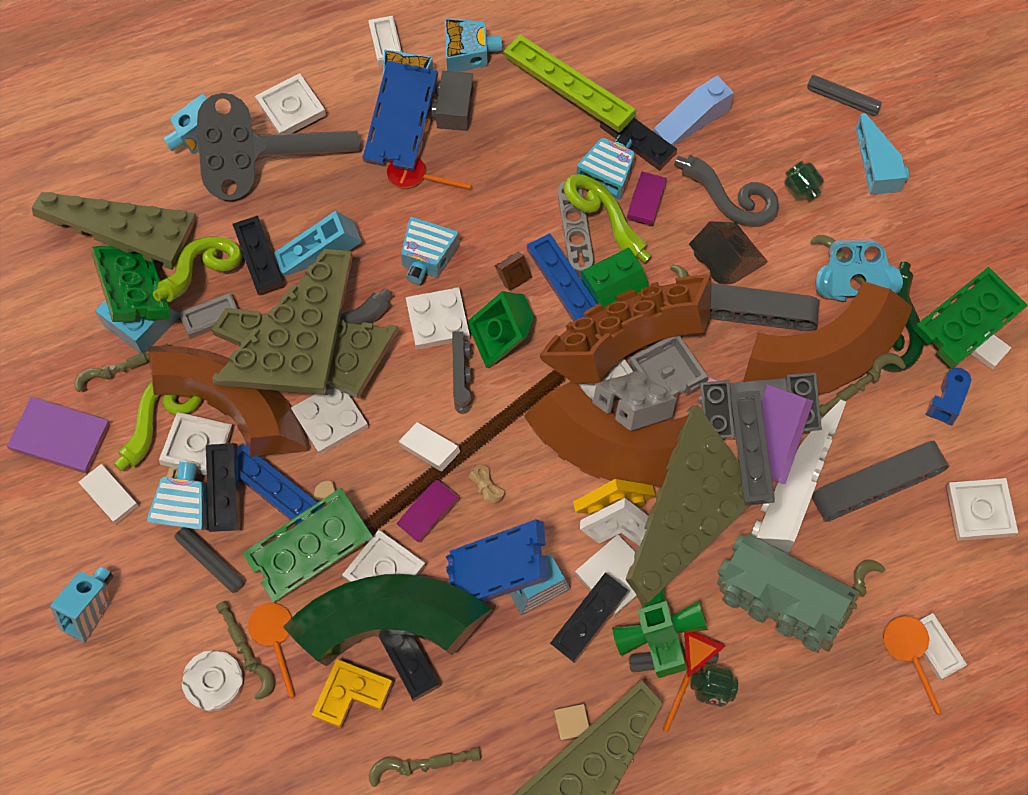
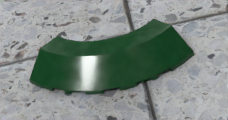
(386, 607)

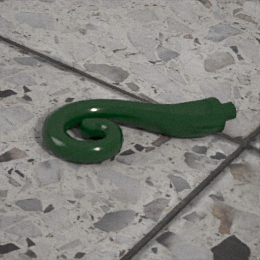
(916, 343)

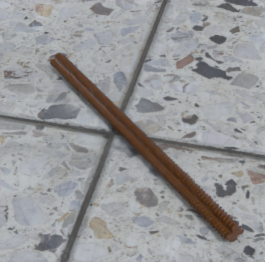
(465, 448)

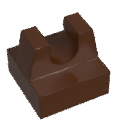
(513, 270)

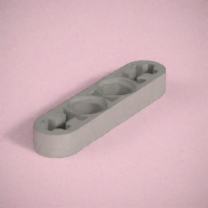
(575, 228)

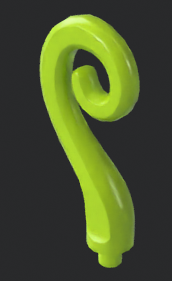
(598, 193)
(178, 283)
(140, 442)

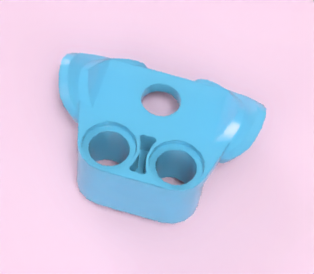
(835, 278)

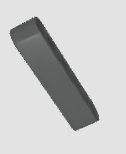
(764, 307)
(879, 481)

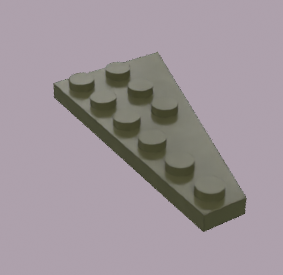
(125, 226)
(355, 352)
(602, 752)

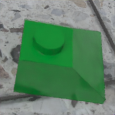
(500, 326)

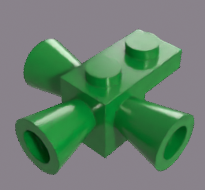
(661, 632)

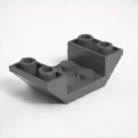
(718, 408)

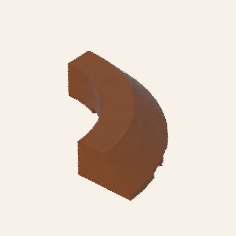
(633, 321)
(838, 350)
(260, 414)
(600, 443)

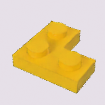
(611, 493)
(349, 684)

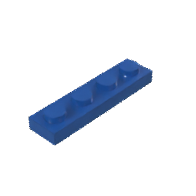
(561, 276)
(272, 485)

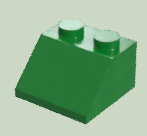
(614, 276)

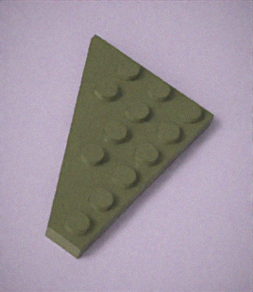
(299, 336)
(691, 507)

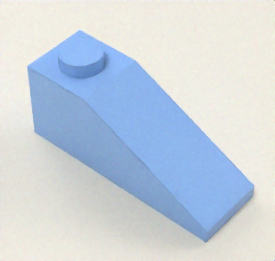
(696, 111)

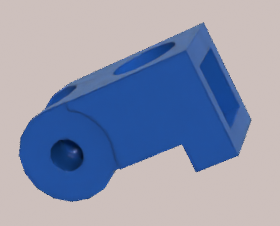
(954, 392)

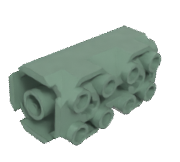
(785, 590)

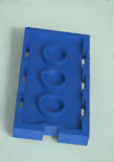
(400, 115)
(500, 562)

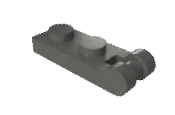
(460, 373)

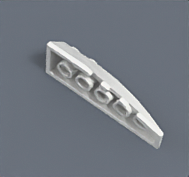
(792, 499)

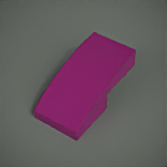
(646, 198)
(427, 510)

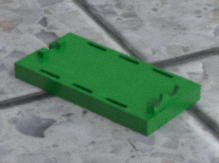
(128, 285)
(970, 317)
(308, 545)

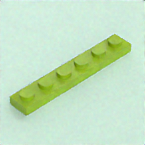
(570, 83)

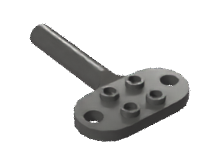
(231, 147)

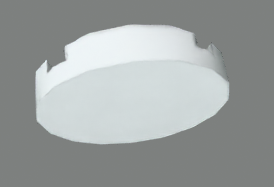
(212, 680)

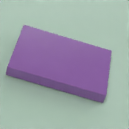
(783, 423)
(58, 435)

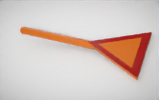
(698, 652)

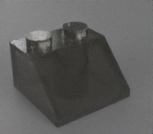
(726, 252)

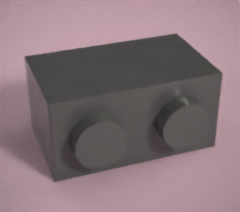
(454, 100)

